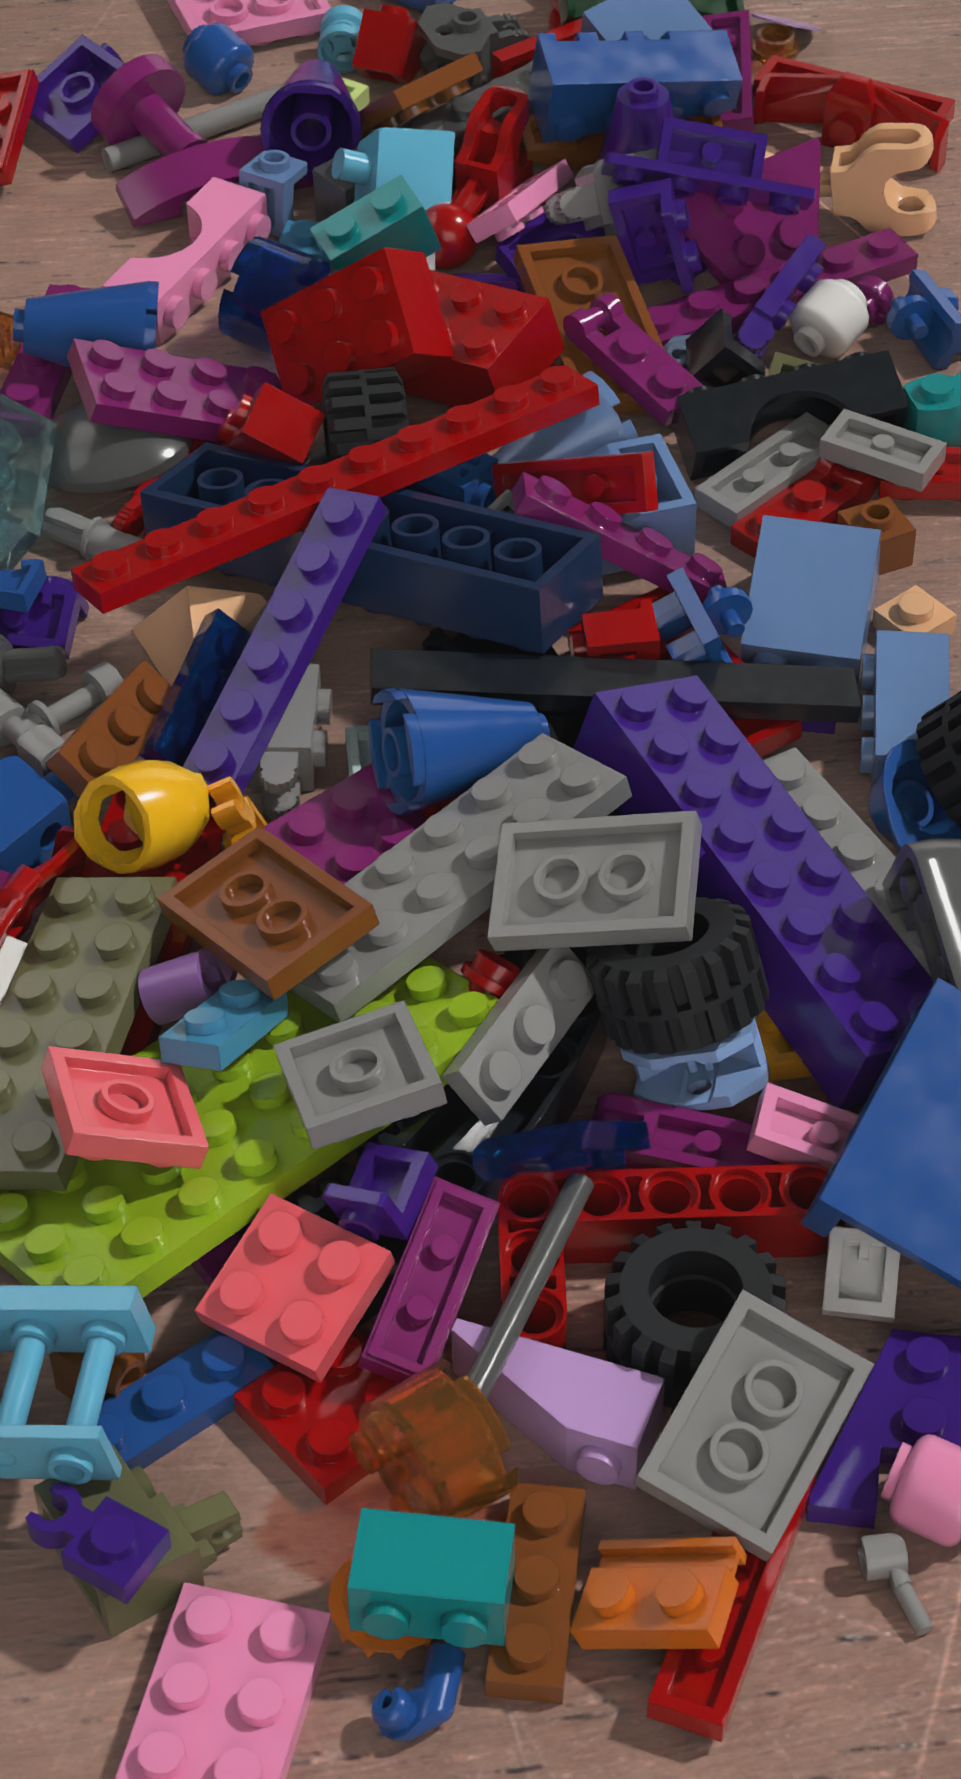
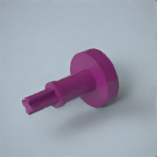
(144, 101)

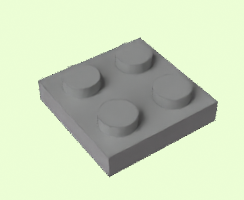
(359, 1074)

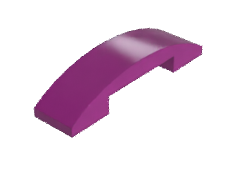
(161, 186)

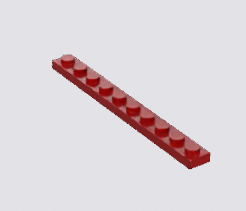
(374, 469)

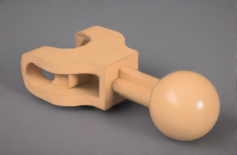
(864, 184)

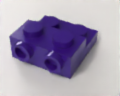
(69, 90)

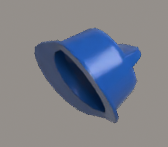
(903, 802)

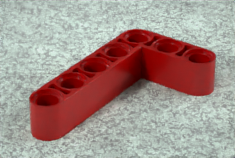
(624, 1203)

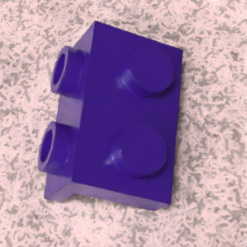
(653, 233)

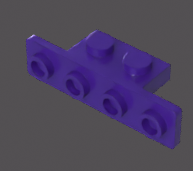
(710, 162)

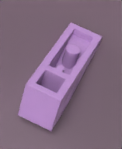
(572, 1405)

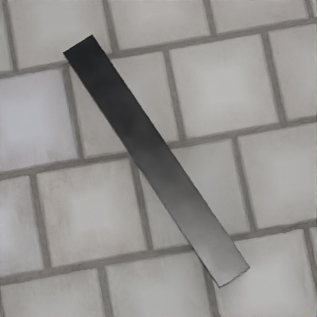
(571, 681)

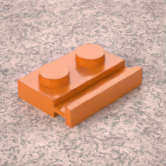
(659, 1594)

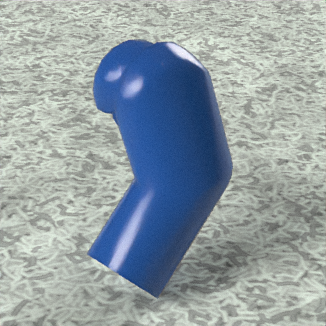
(414, 1712)

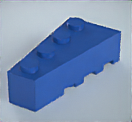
(579, 80)

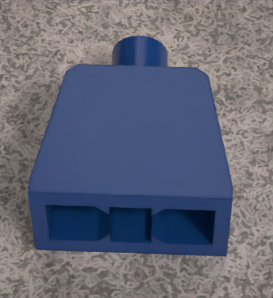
(30, 813)

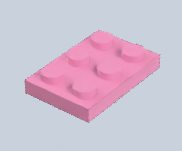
(227, 1689)

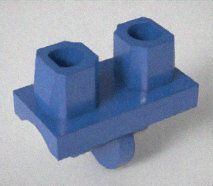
(928, 318)
(720, 614)

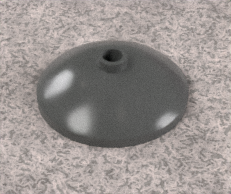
(108, 457)

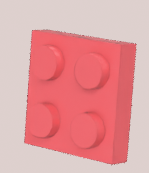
(123, 1108)
(295, 1287)

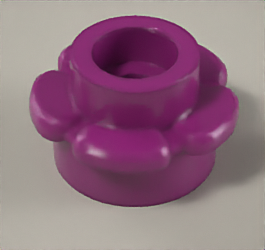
(878, 296)

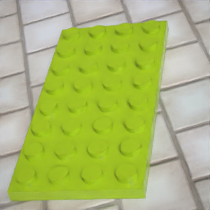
(151, 1222)

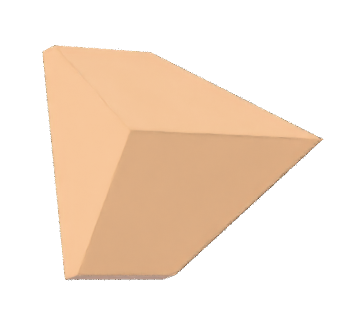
(173, 626)

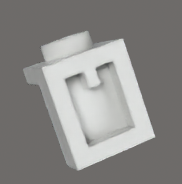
(860, 1276)

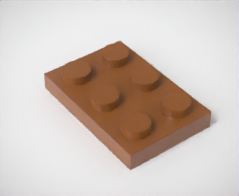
(420, 95)
(268, 912)

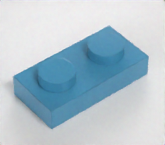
(222, 1026)

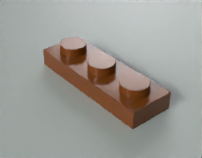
(113, 731)
(542, 1594)

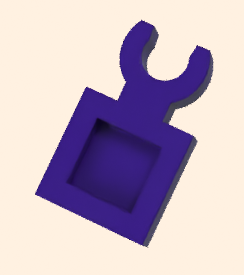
(104, 1547)

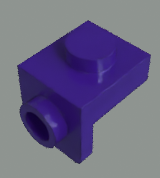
(383, 1192)

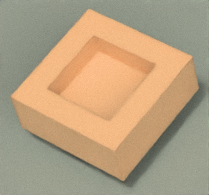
(914, 612)

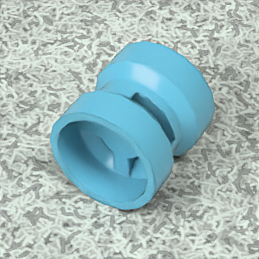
(339, 36)

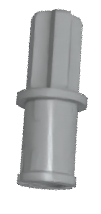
(83, 533)

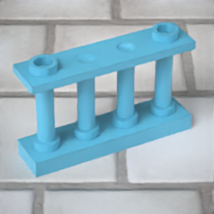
(65, 1319)

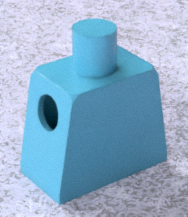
(386, 153)

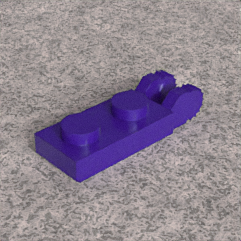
(775, 305)

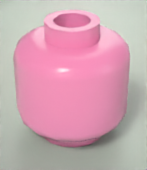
(927, 1489)

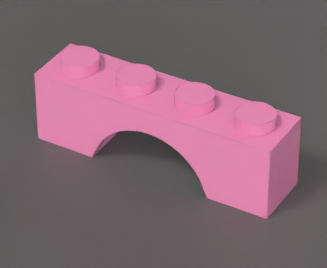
(220, 225)

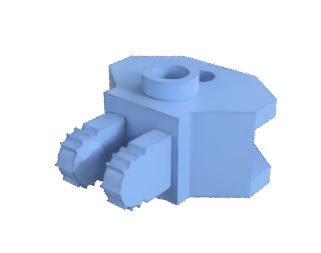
(706, 1076)

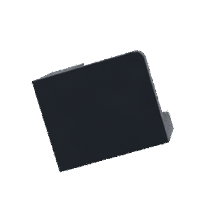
(716, 357)

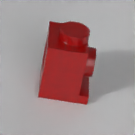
(618, 634)

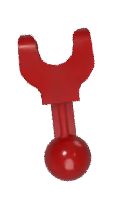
(484, 171)

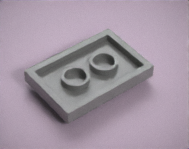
(596, 881)
(754, 1425)

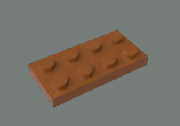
(572, 277)

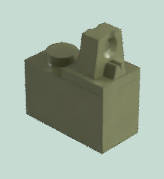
(195, 1537)

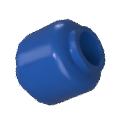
(218, 59)

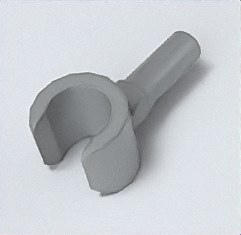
(887, 1558)

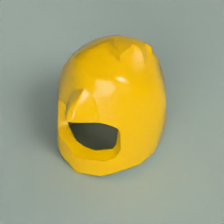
(162, 806)

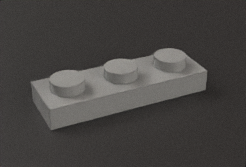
(762, 471)
(520, 1033)

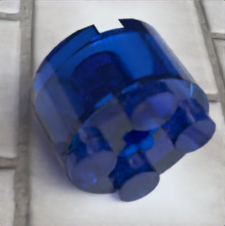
(266, 276)

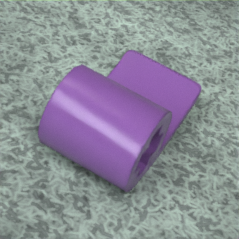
(181, 984)

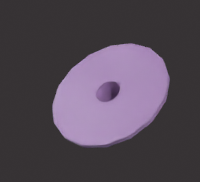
(793, 24)

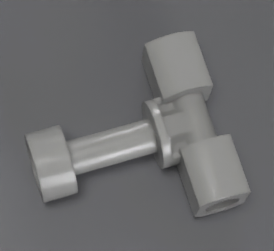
(37, 727)

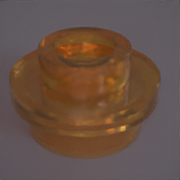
(775, 40)

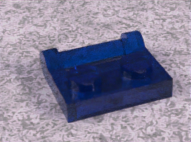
(561, 1148)

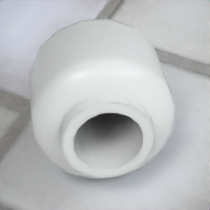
(829, 318)

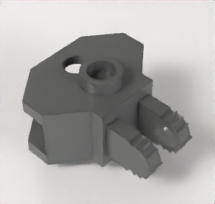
(463, 33)

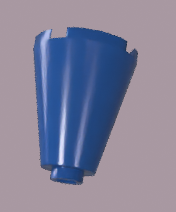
(112, 313)
(443, 743)

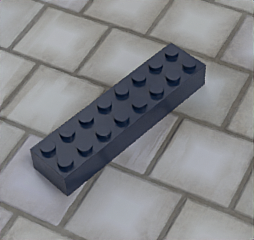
(428, 560)

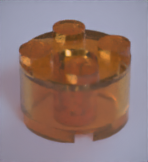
(435, 1445)

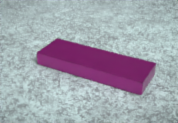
(429, 1282)

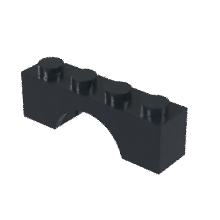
(720, 422)

